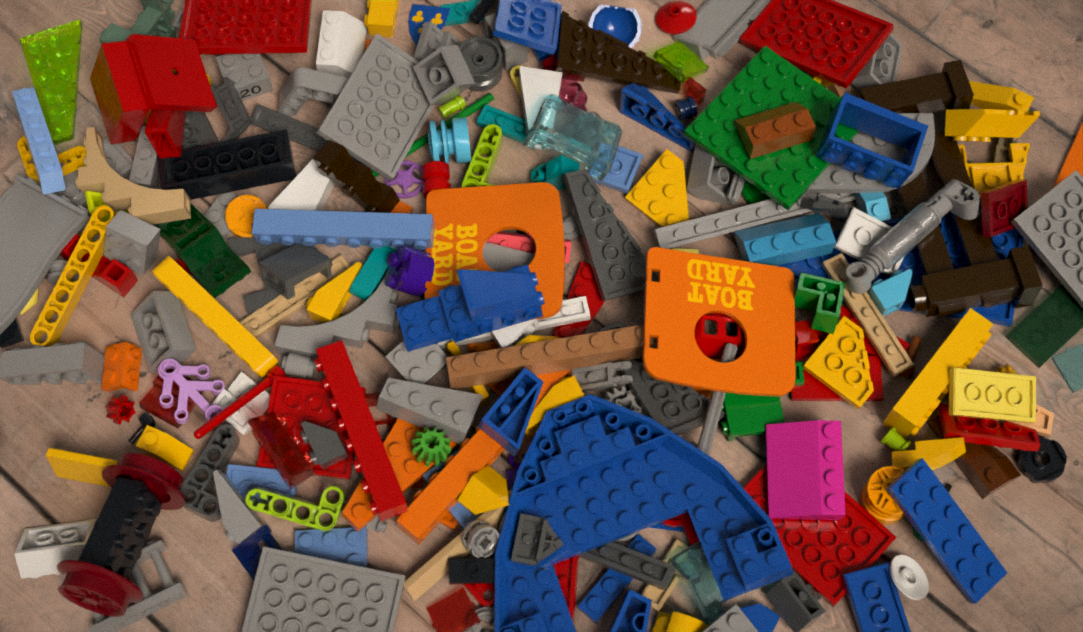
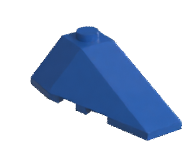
(647, 110)

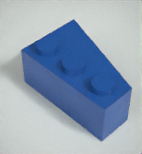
(512, 411)

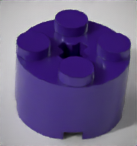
(409, 270)

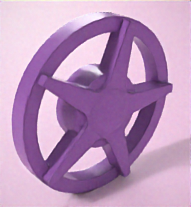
(406, 180)

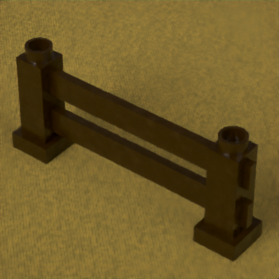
(986, 279)

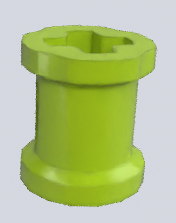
(895, 441)

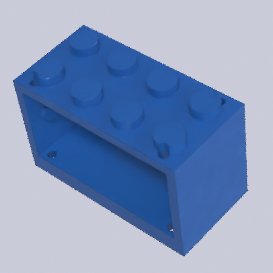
(877, 123)

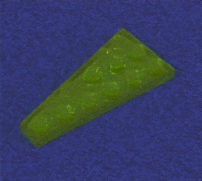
(54, 70)

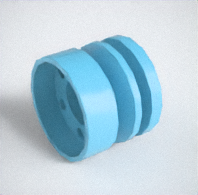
(450, 141)

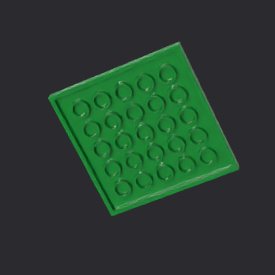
(762, 86)

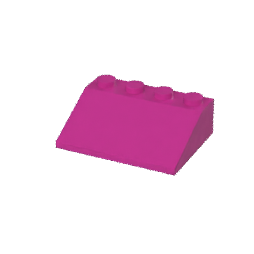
(805, 470)

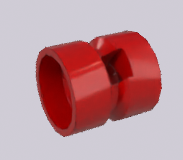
(435, 176)

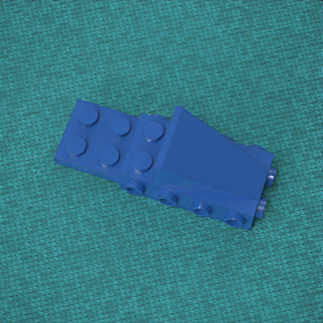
(475, 307)

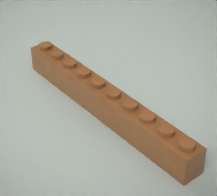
(547, 356)

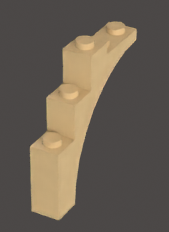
(119, 194)

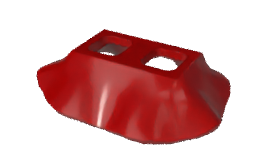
(713, 345)

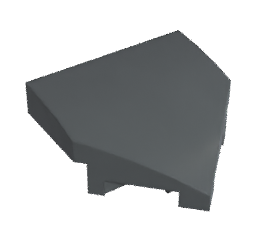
(828, 207)
(534, 541)

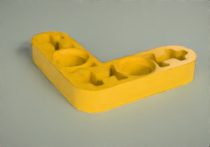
(71, 154)

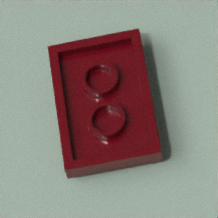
(1001, 206)

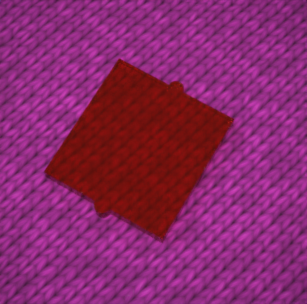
(454, 613)

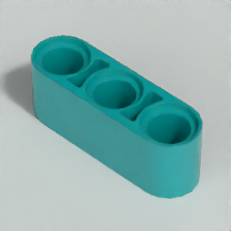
(371, 273)

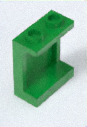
(749, 414)

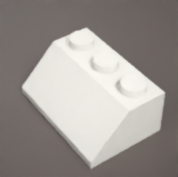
(340, 43)
(46, 546)

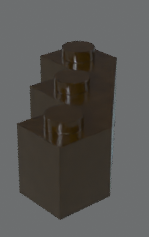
(355, 179)

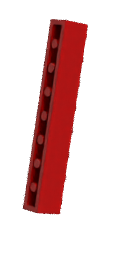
(361, 431)

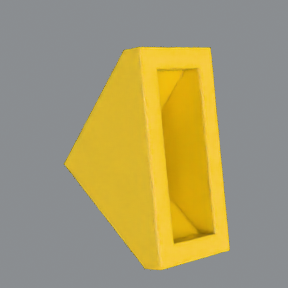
(484, 492)

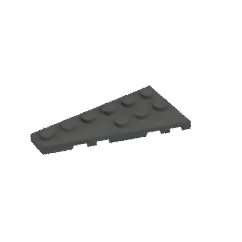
(609, 245)
(667, 403)

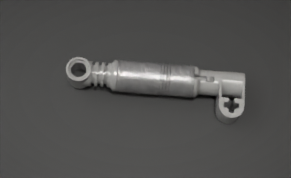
(913, 230)

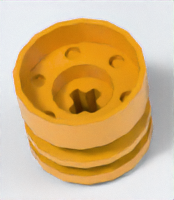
(877, 500)

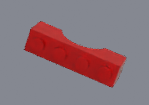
(108, 272)

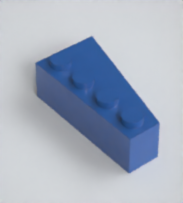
(632, 614)

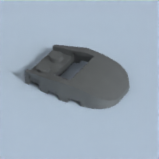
(198, 128)

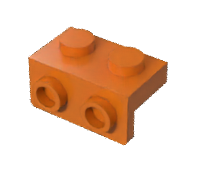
(121, 367)

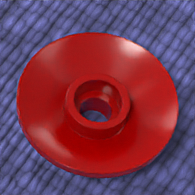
(676, 17)

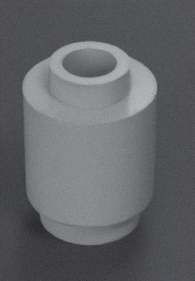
(299, 365)

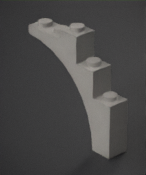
(353, 329)

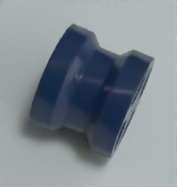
(685, 108)

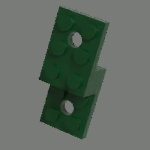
(204, 252)

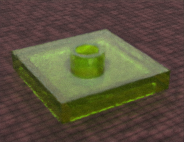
(680, 61)

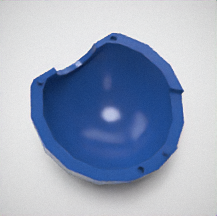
(617, 22)

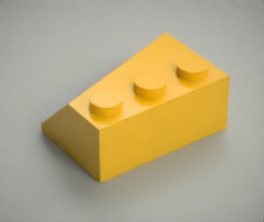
(985, 124)

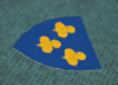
(423, 13)

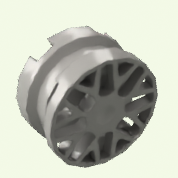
(481, 539)

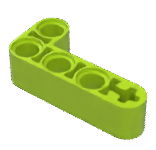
(484, 164)
(294, 503)

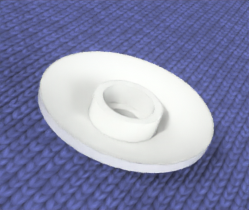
(909, 577)

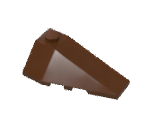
(981, 464)

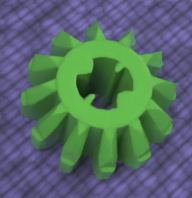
(435, 454)

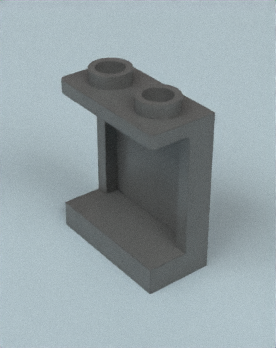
(293, 266)

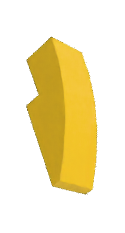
(934, 452)

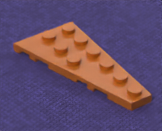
(405, 467)

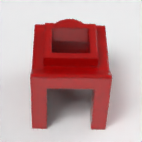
(804, 339)

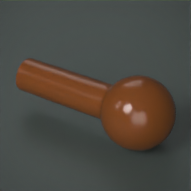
(912, 351)

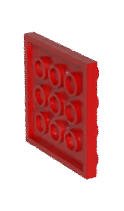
(306, 401)

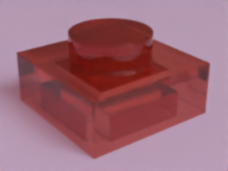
(695, 90)

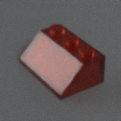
(282, 448)

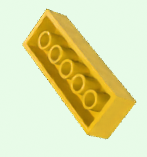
(933, 381)

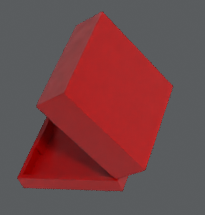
(138, 77)

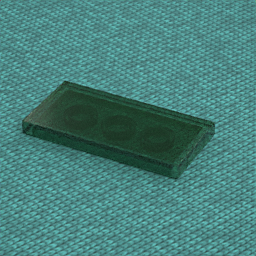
(1048, 327)

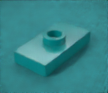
(460, 12)

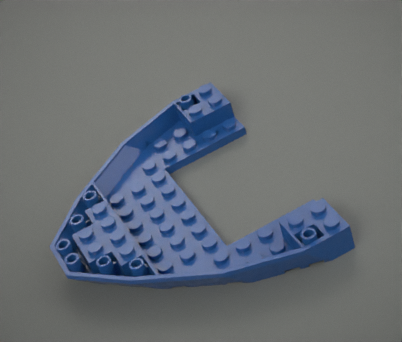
(612, 474)

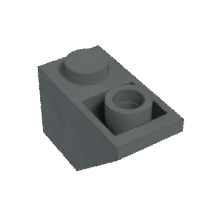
(325, 444)

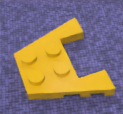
(991, 175)

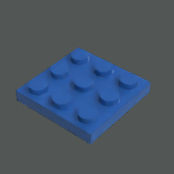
(529, 23)

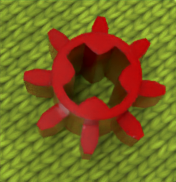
(120, 409)

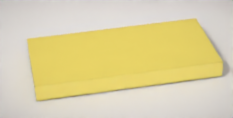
(992, 395)

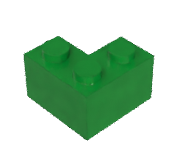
(821, 296)

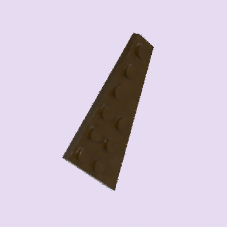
(604, 57)

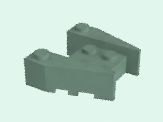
(154, 21)

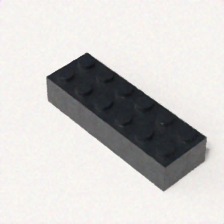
(229, 165)

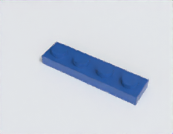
(611, 585)

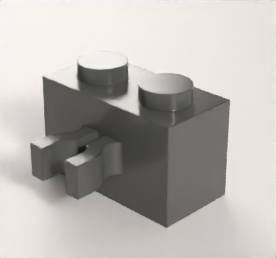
(796, 602)

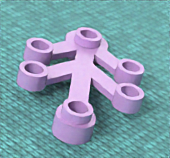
(188, 388)

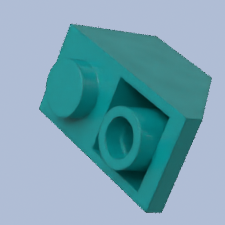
(553, 171)

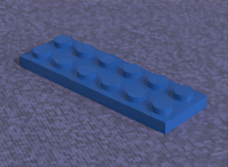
(946, 531)

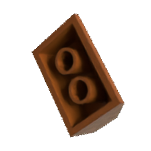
(775, 129)

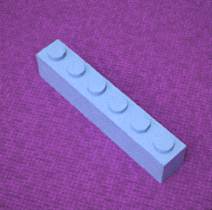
(38, 141)

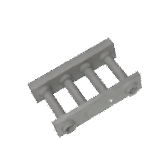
(150, 603)

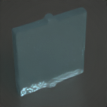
(1071, 367)

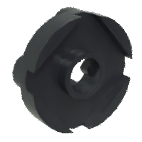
(1053, 466)

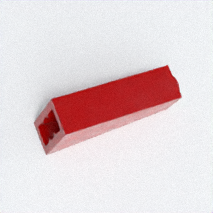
(166, 132)

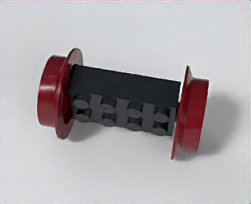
(105, 566)

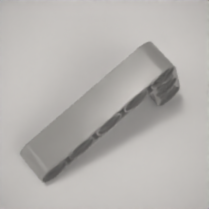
(310, 84)

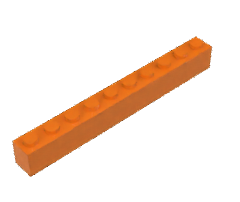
(445, 487)

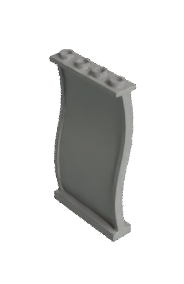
(31, 238)

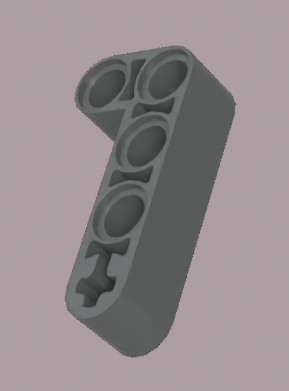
(205, 466)

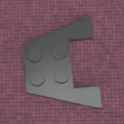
(247, 245)

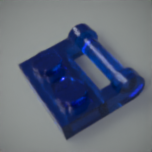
(249, 551)

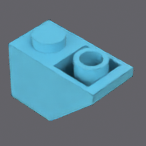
(891, 293)

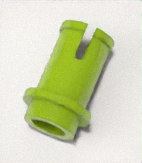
(452, 106)

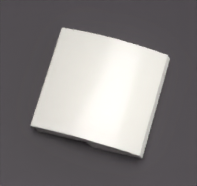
(254, 408)

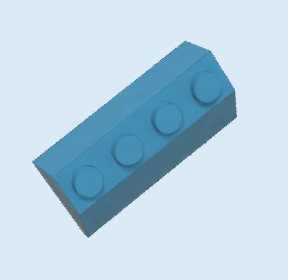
(786, 240)

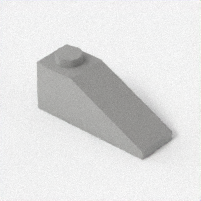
(236, 516)

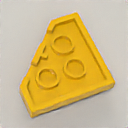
(662, 192)
(843, 363)

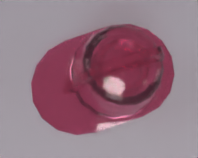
(573, 93)

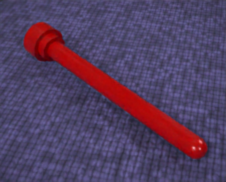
(239, 403)

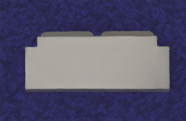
(720, 26)

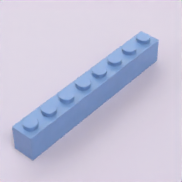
(343, 228)

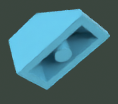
(874, 205)

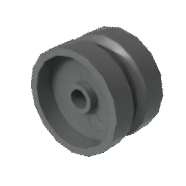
(483, 61)

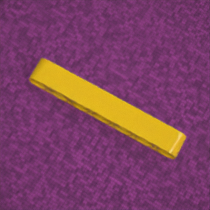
(64, 283)
(214, 316)

